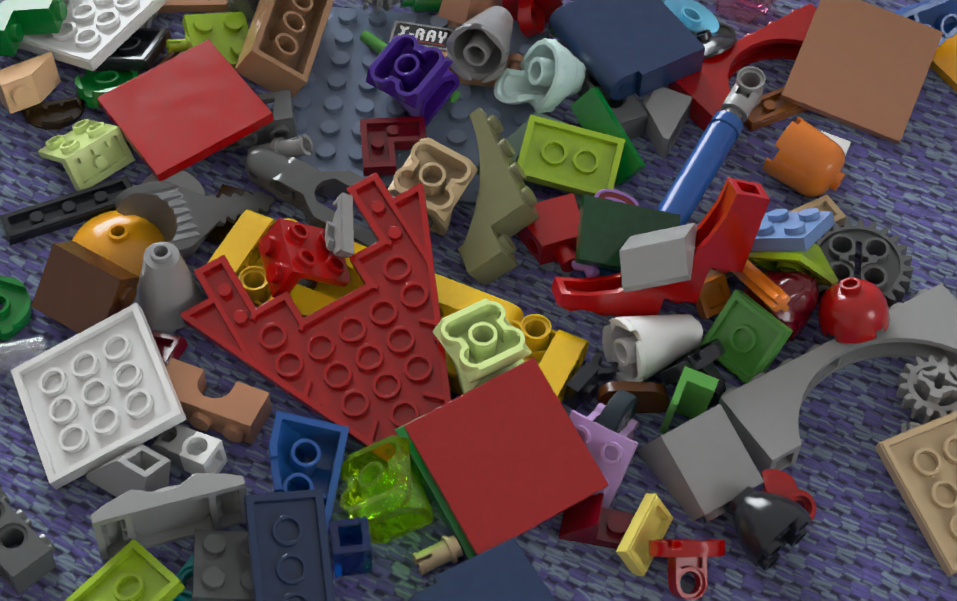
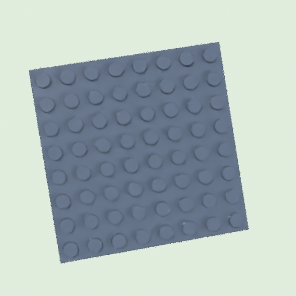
(338, 97)

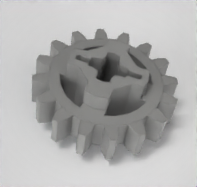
(928, 388)

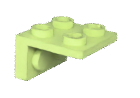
(89, 152)

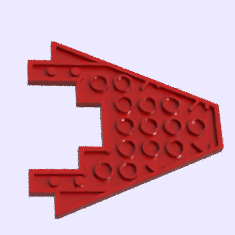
(362, 357)

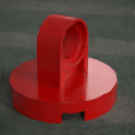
(531, 14)
(684, 557)

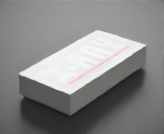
(426, 35)

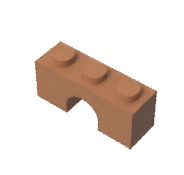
(235, 415)

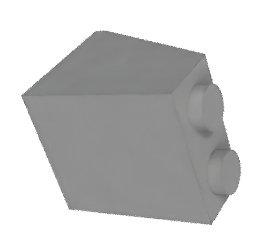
(702, 464)

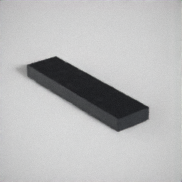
(62, 211)

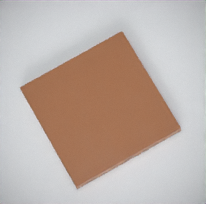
(862, 67)

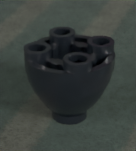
(767, 524)

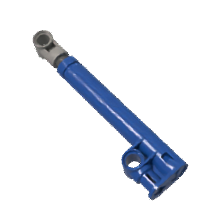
(711, 148)

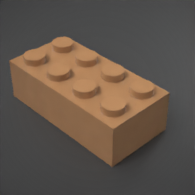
(283, 43)

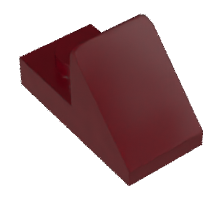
(593, 524)

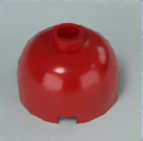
(853, 311)

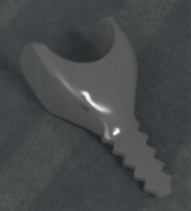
(185, 215)

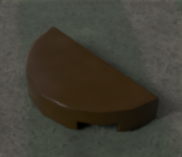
(55, 114)

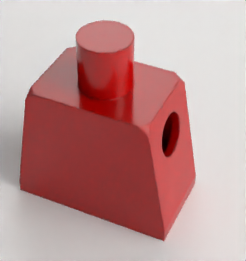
(554, 233)

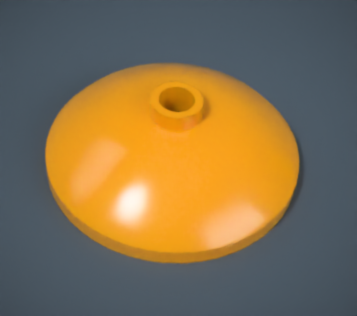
(119, 238)

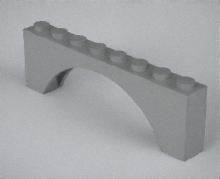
(769, 405)

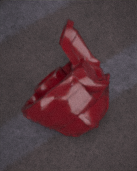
(803, 294)

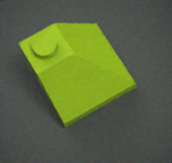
(808, 262)

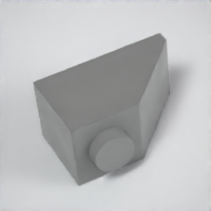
(666, 118)

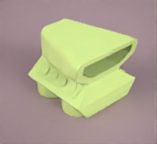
(481, 343)

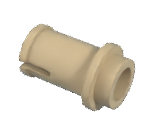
(438, 554)

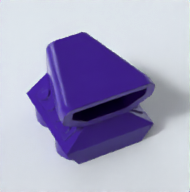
(413, 76)

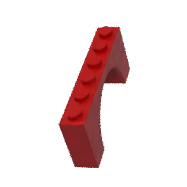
(775, 41)

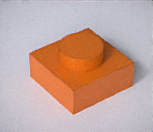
(713, 296)

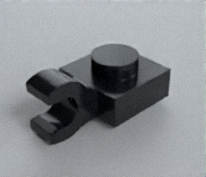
(584, 383)

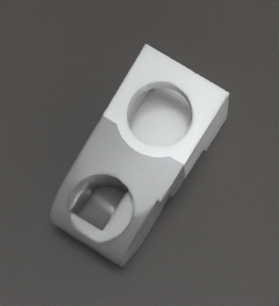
(191, 450)

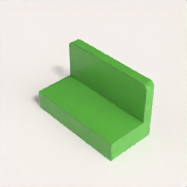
(690, 396)

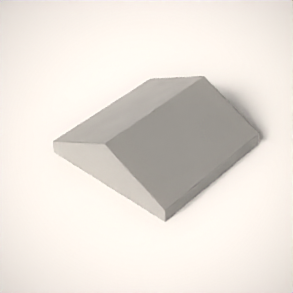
(658, 257)

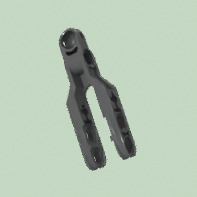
(299, 182)

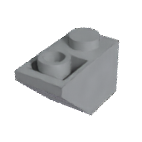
(134, 469)

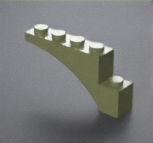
(501, 206)

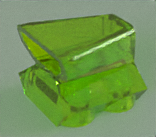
(385, 490)

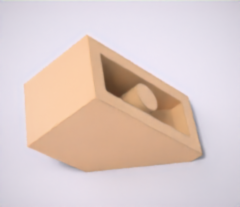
(28, 82)

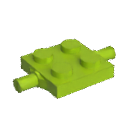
(224, 30)

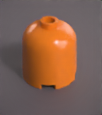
(806, 160)

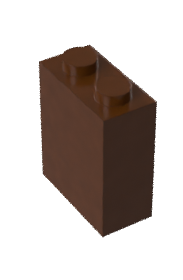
(82, 287)

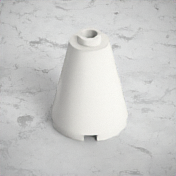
(649, 343)

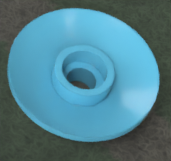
(693, 15)

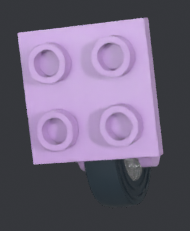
(609, 438)

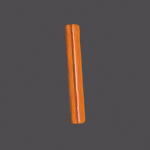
(763, 287)

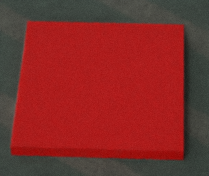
(185, 110)
(505, 457)

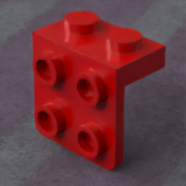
(299, 252)

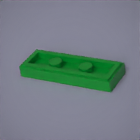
(596, 115)

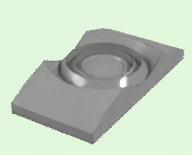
(170, 512)

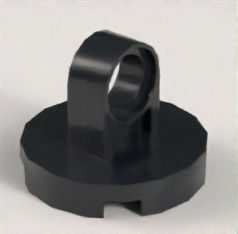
(701, 360)

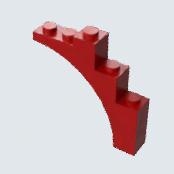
(721, 244)

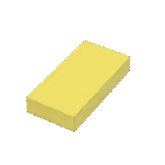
(648, 523)

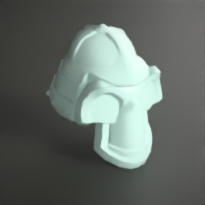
(546, 77)

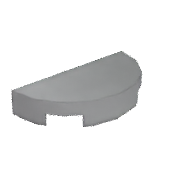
(340, 232)

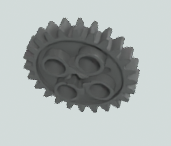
(888, 270)

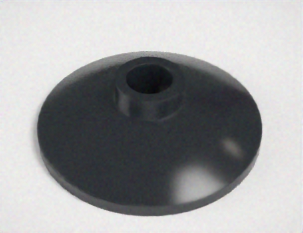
(714, 43)

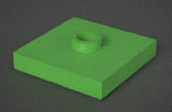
(748, 335)

